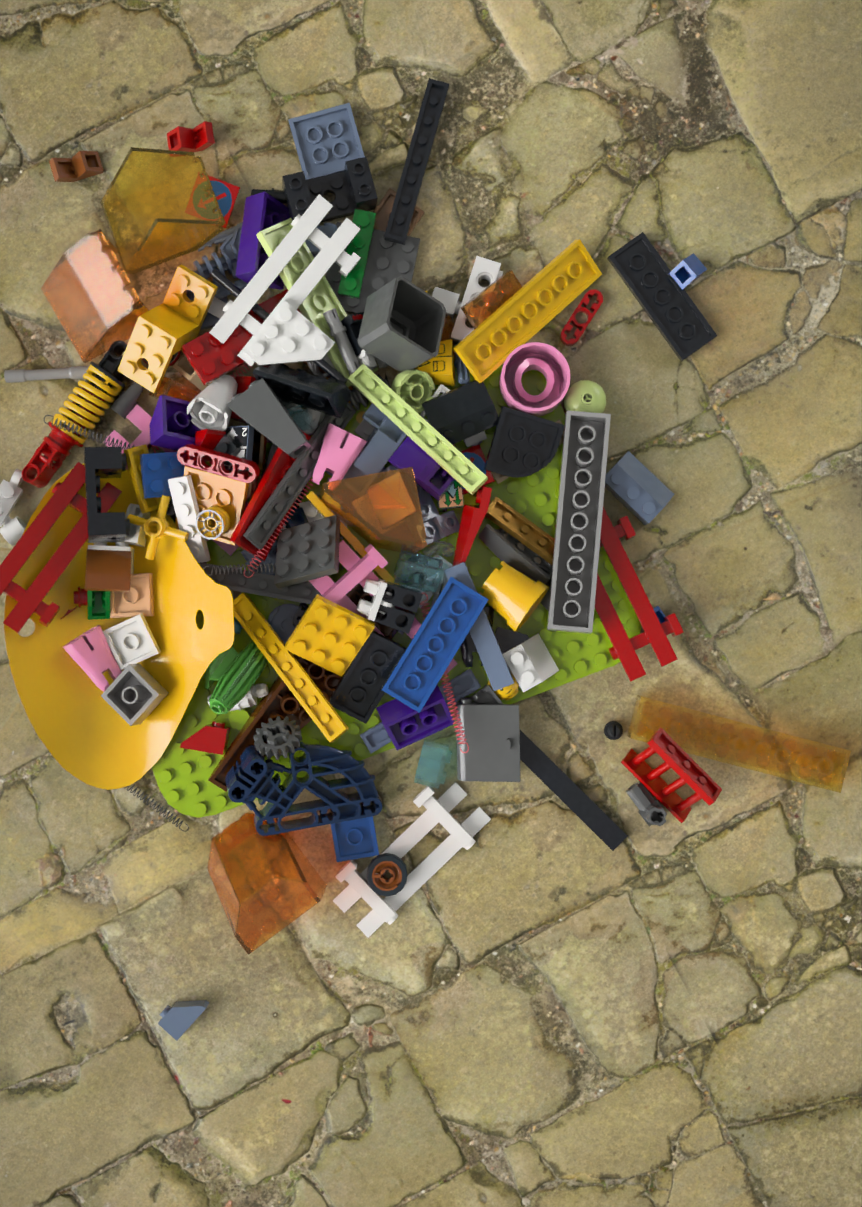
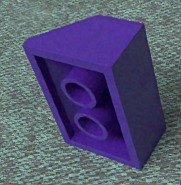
(171, 424)
(408, 726)

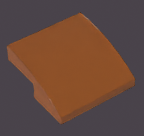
(108, 570)

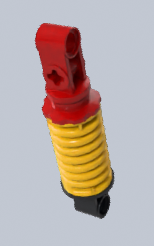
(101, 385)

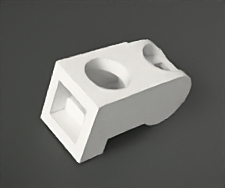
(136, 533)

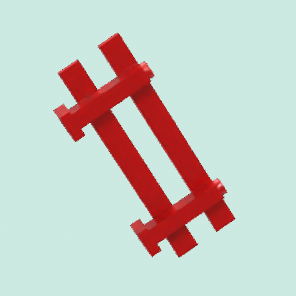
(31, 599)
(654, 632)

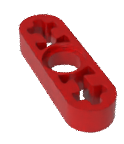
(585, 301)

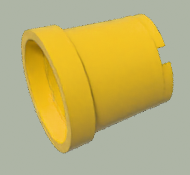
(513, 595)

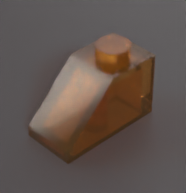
(174, 389)

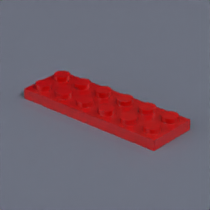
(214, 359)
(273, 475)

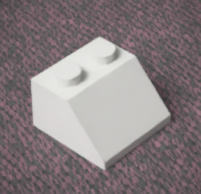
(530, 662)

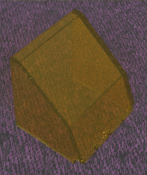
(160, 207)

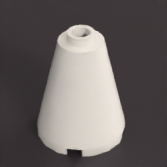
(210, 406)

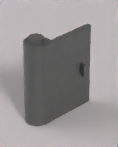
(490, 752)

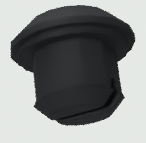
(613, 730)

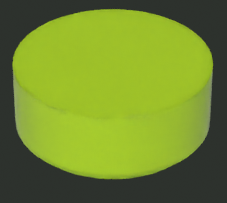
(238, 718)

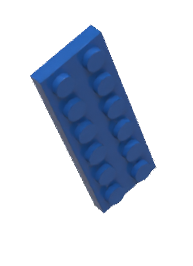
(435, 644)

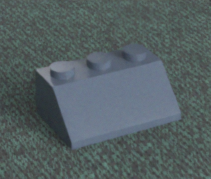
(637, 488)

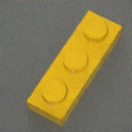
(133, 462)

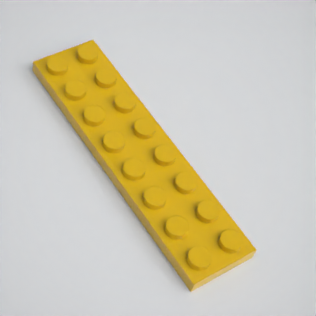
(528, 311)

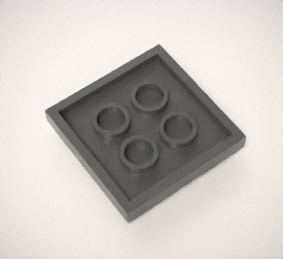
(307, 551)

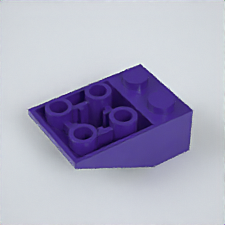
(426, 471)

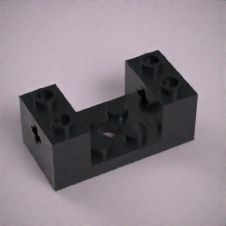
(351, 189)
(103, 463)

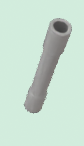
(23, 375)

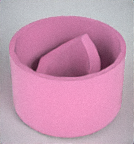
(543, 359)

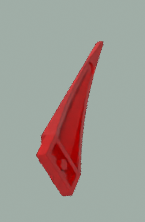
(470, 523)

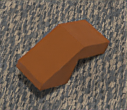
(79, 167)

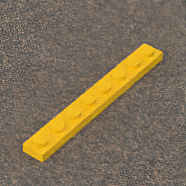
(288, 668)

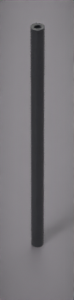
(264, 314)

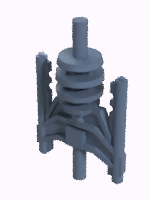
(227, 262)

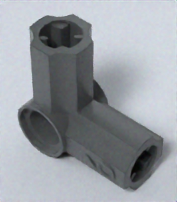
(648, 807)

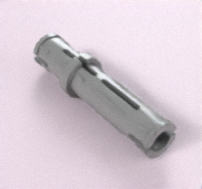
(342, 341)

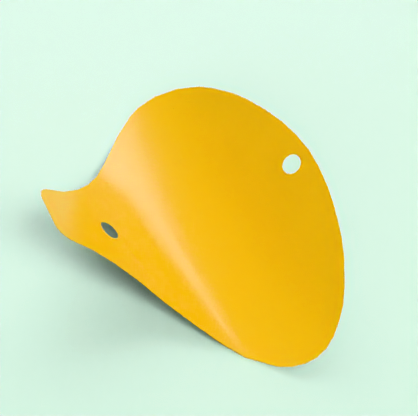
(62, 699)

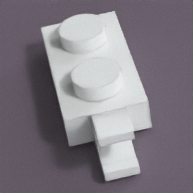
(10, 494)

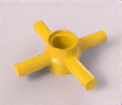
(165, 527)

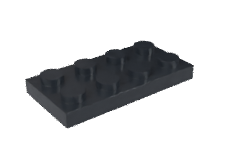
(366, 676)

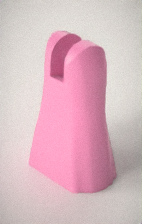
(337, 453)
(94, 656)

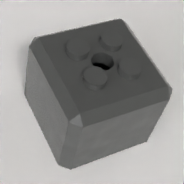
(402, 325)

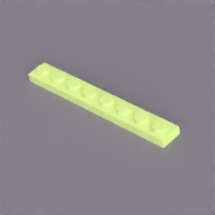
(418, 429)

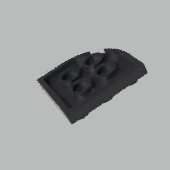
(522, 443)

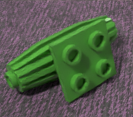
(234, 675)

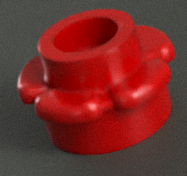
(80, 597)

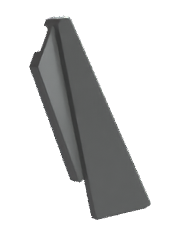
(518, 556)

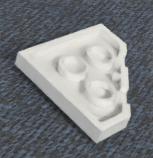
(287, 339)

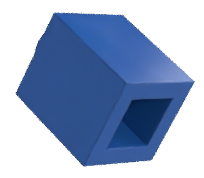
(688, 271)

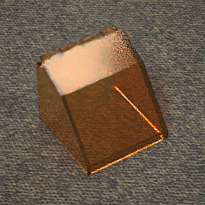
(93, 296)
(380, 508)

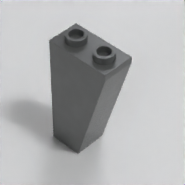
(268, 415)

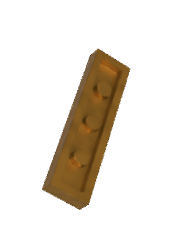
(521, 529)

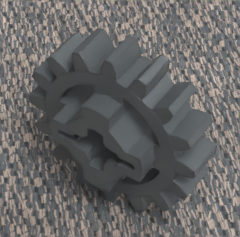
(277, 737)

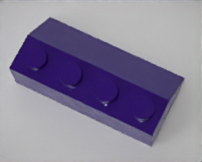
(259, 213)

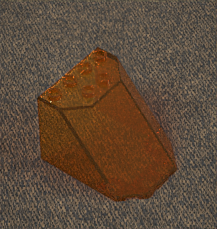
(261, 881)

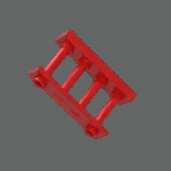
(682, 764)

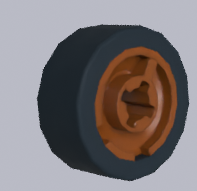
(382, 885)

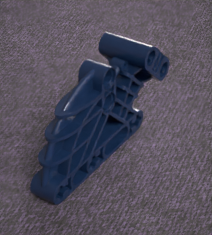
(255, 779)

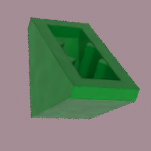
(98, 604)

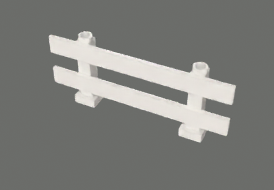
(303, 228)
(437, 812)

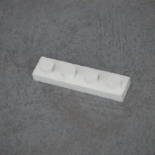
(186, 513)

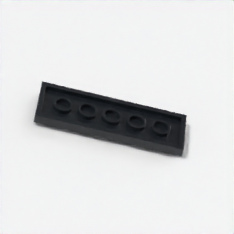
(662, 297)

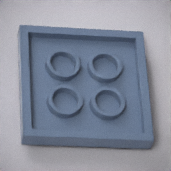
(326, 140)

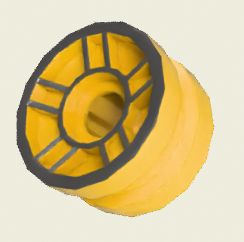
(204, 521)

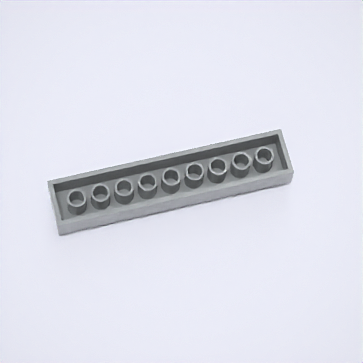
(579, 522)

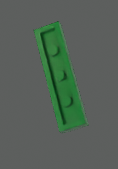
(360, 245)

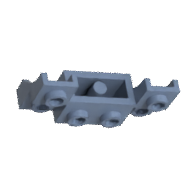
(380, 445)
(435, 525)

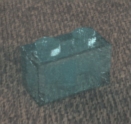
(432, 764)

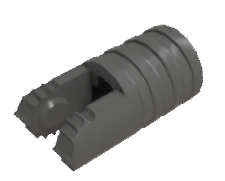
(127, 400)

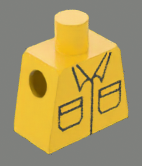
(441, 367)

